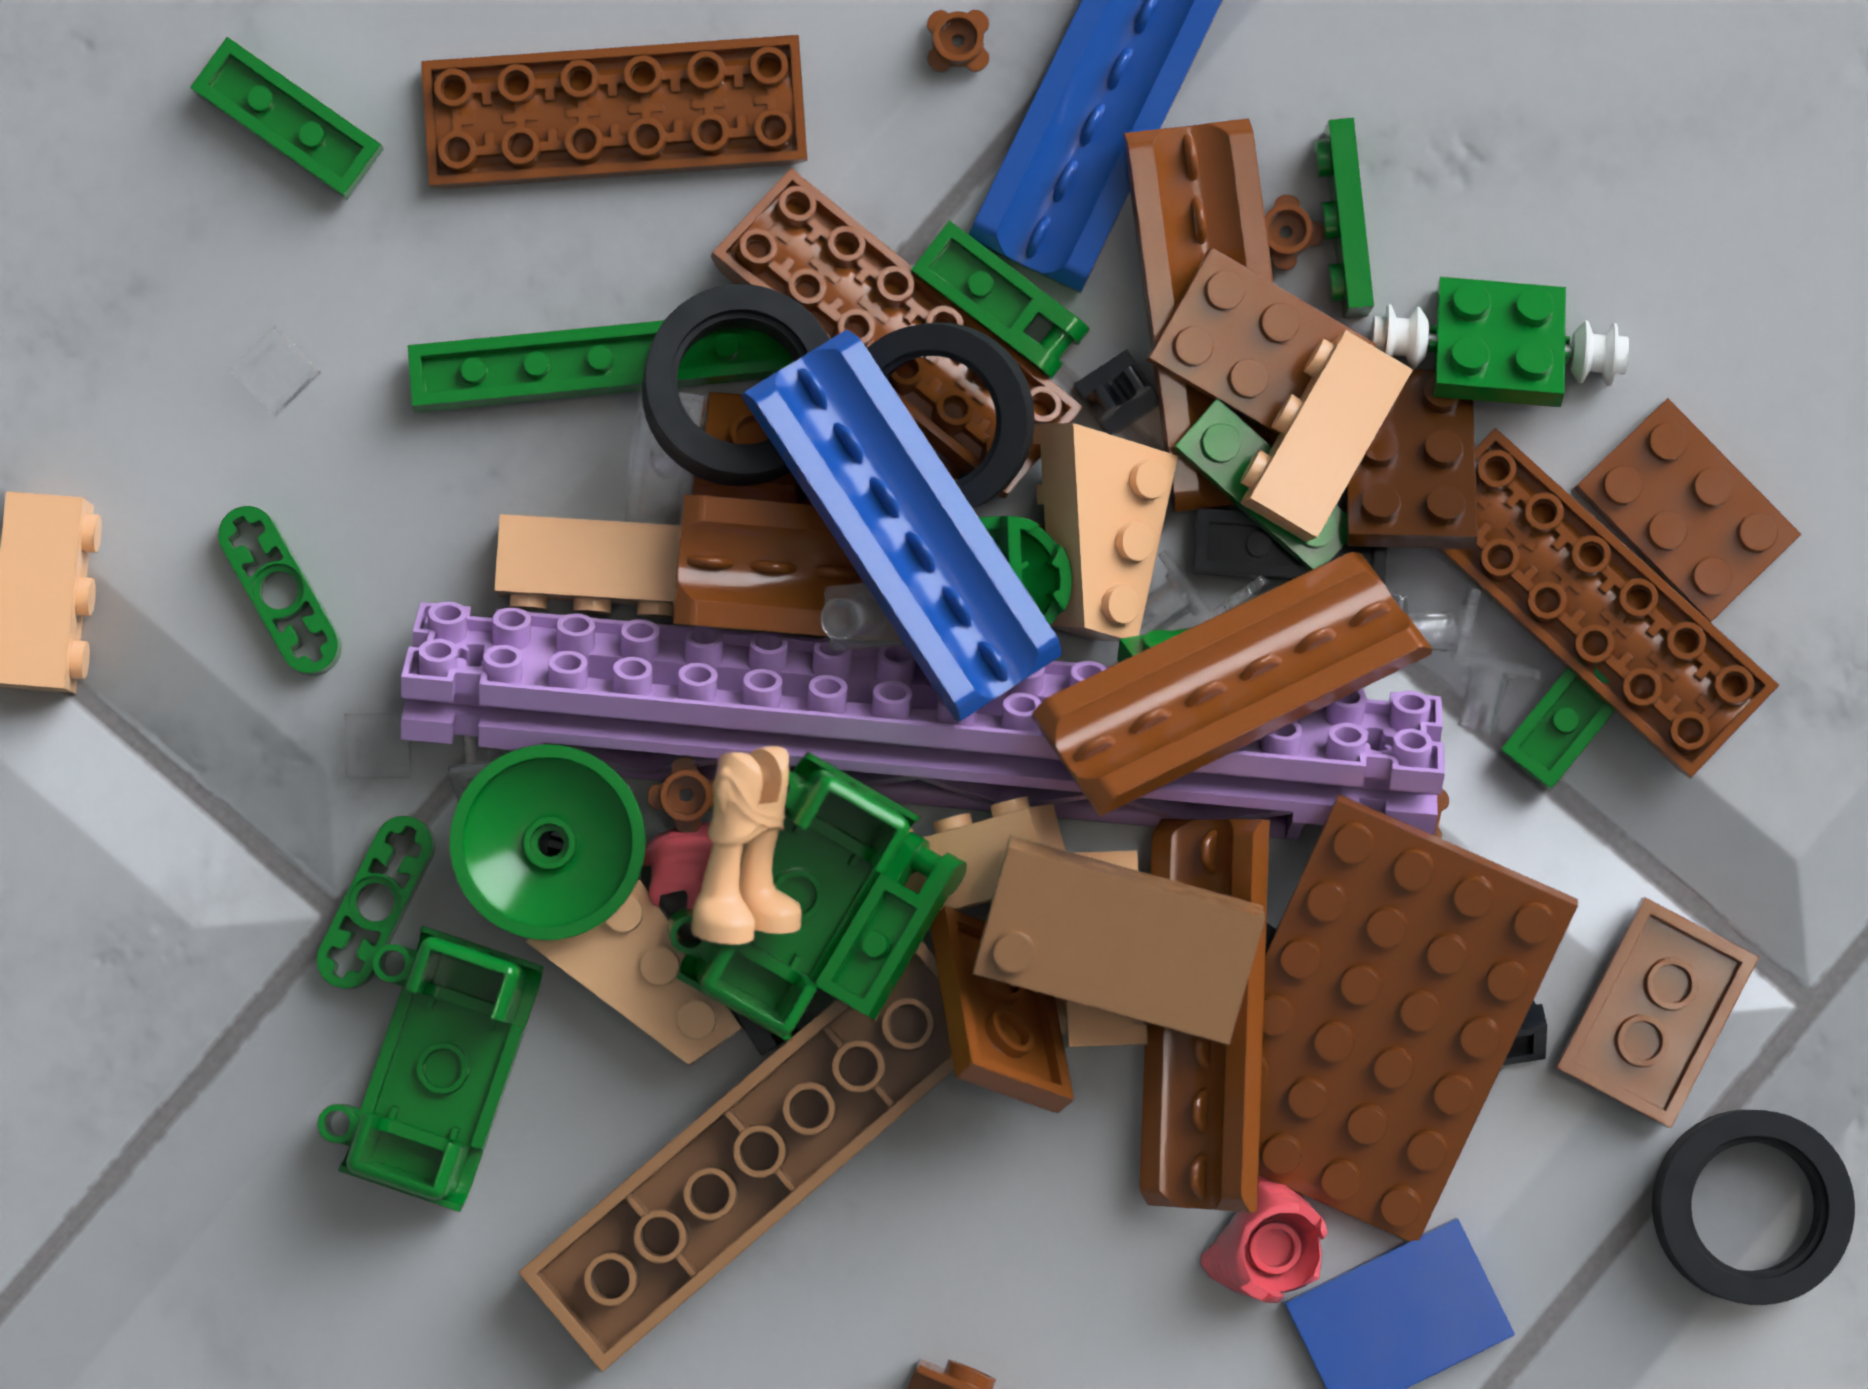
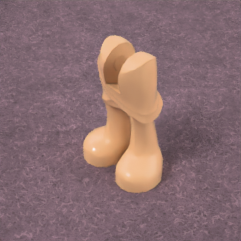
(744, 830)

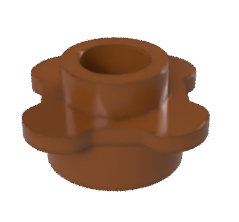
(967, 25)
(1304, 232)
(667, 795)

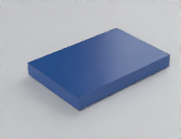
(1401, 1314)

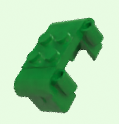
(826, 860)
(438, 1068)

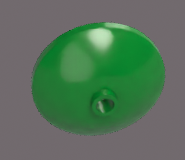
(500, 832)

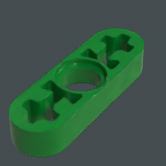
(271, 542)
(385, 853)

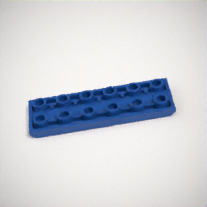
(1068, 158)
(903, 524)

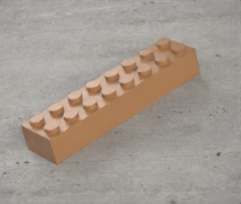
(743, 1165)

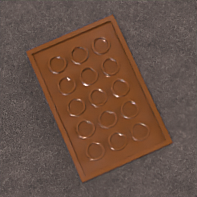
(1393, 1012)

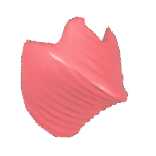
(678, 863)
(1269, 1248)

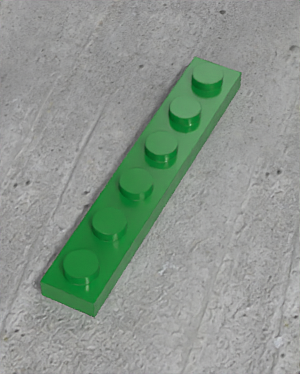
(576, 364)

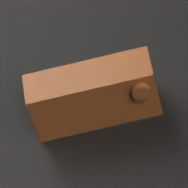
(1119, 940)

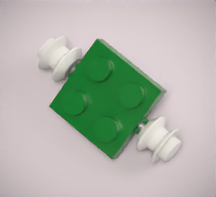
(1501, 342)

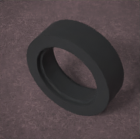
(698, 316)
(1001, 377)
(1830, 1224)

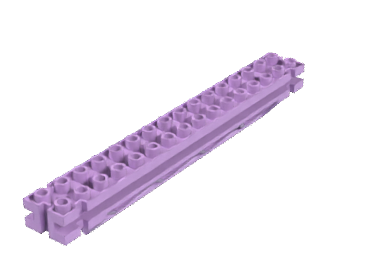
(670, 691)

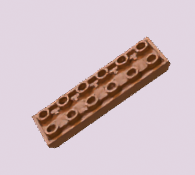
(614, 112)
(1187, 195)
(856, 283)
(755, 565)
(1599, 602)
(1229, 681)
(1199, 1091)

